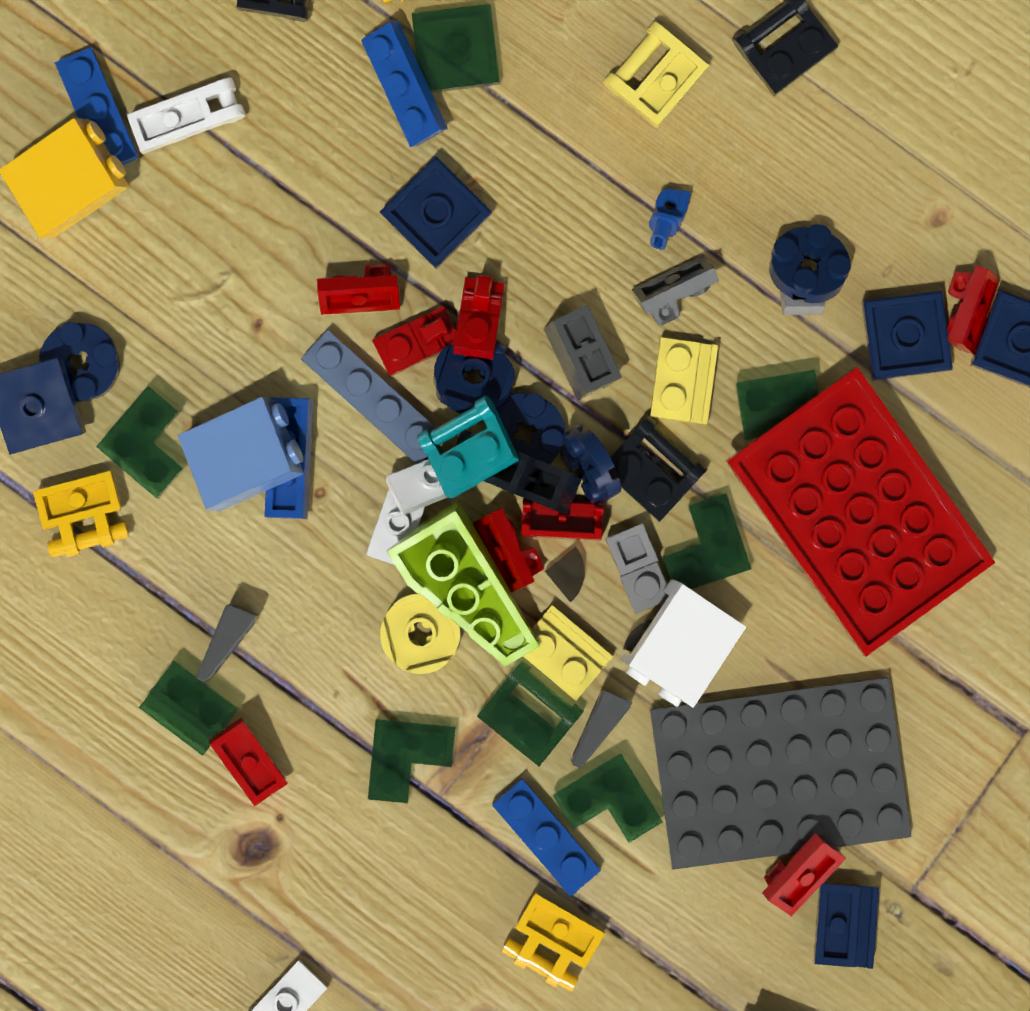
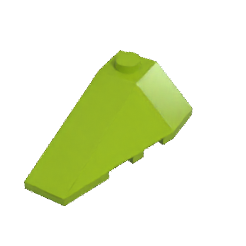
(458, 576)

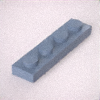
(368, 394)

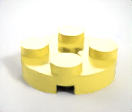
(408, 653)

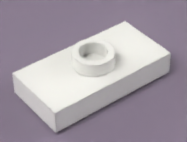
(415, 487)
(391, 528)
(294, 991)

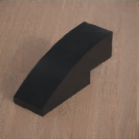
(535, 480)

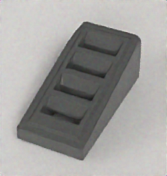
(229, 632)
(603, 718)

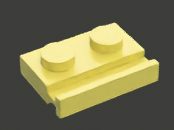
(683, 381)
(566, 653)

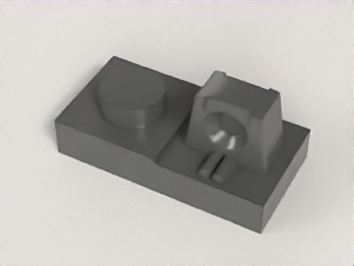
(661, 293)

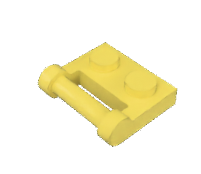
(666, 82)

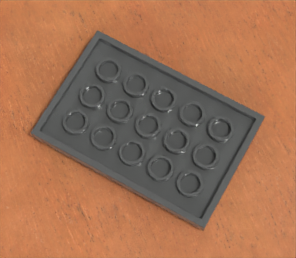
(777, 769)

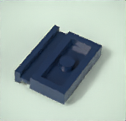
(846, 925)

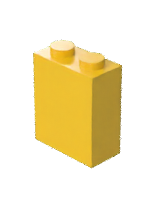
(65, 177)

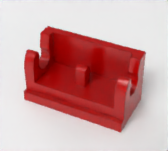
(581, 522)

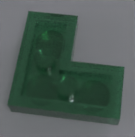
(133, 443)
(720, 546)
(397, 747)
(610, 788)

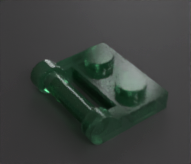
(520, 723)

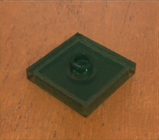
(456, 47)

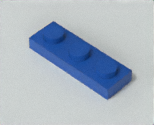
(404, 84)
(95, 102)
(291, 498)
(546, 837)

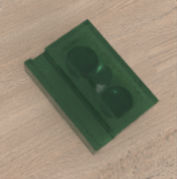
(771, 399)
(188, 707)

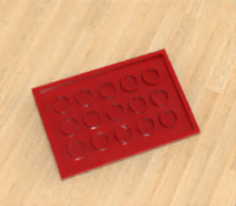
(860, 511)

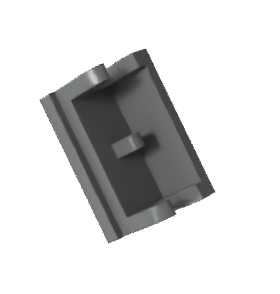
(582, 352)

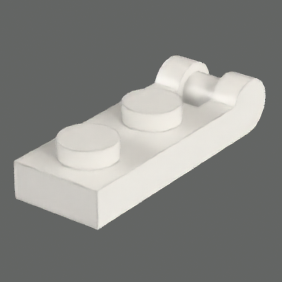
(185, 115)

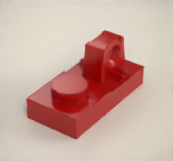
(355, 294)
(977, 294)
(479, 317)
(415, 341)
(501, 542)
(248, 762)
(794, 883)

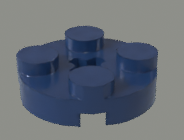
(813, 244)
(102, 357)
(460, 394)
(541, 414)
(591, 462)

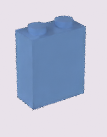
(241, 453)

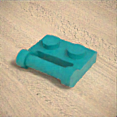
(474, 458)

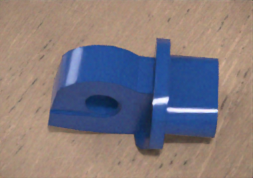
(667, 222)

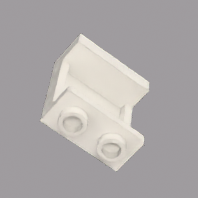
(683, 645)

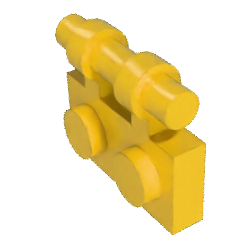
(79, 501)
(559, 931)

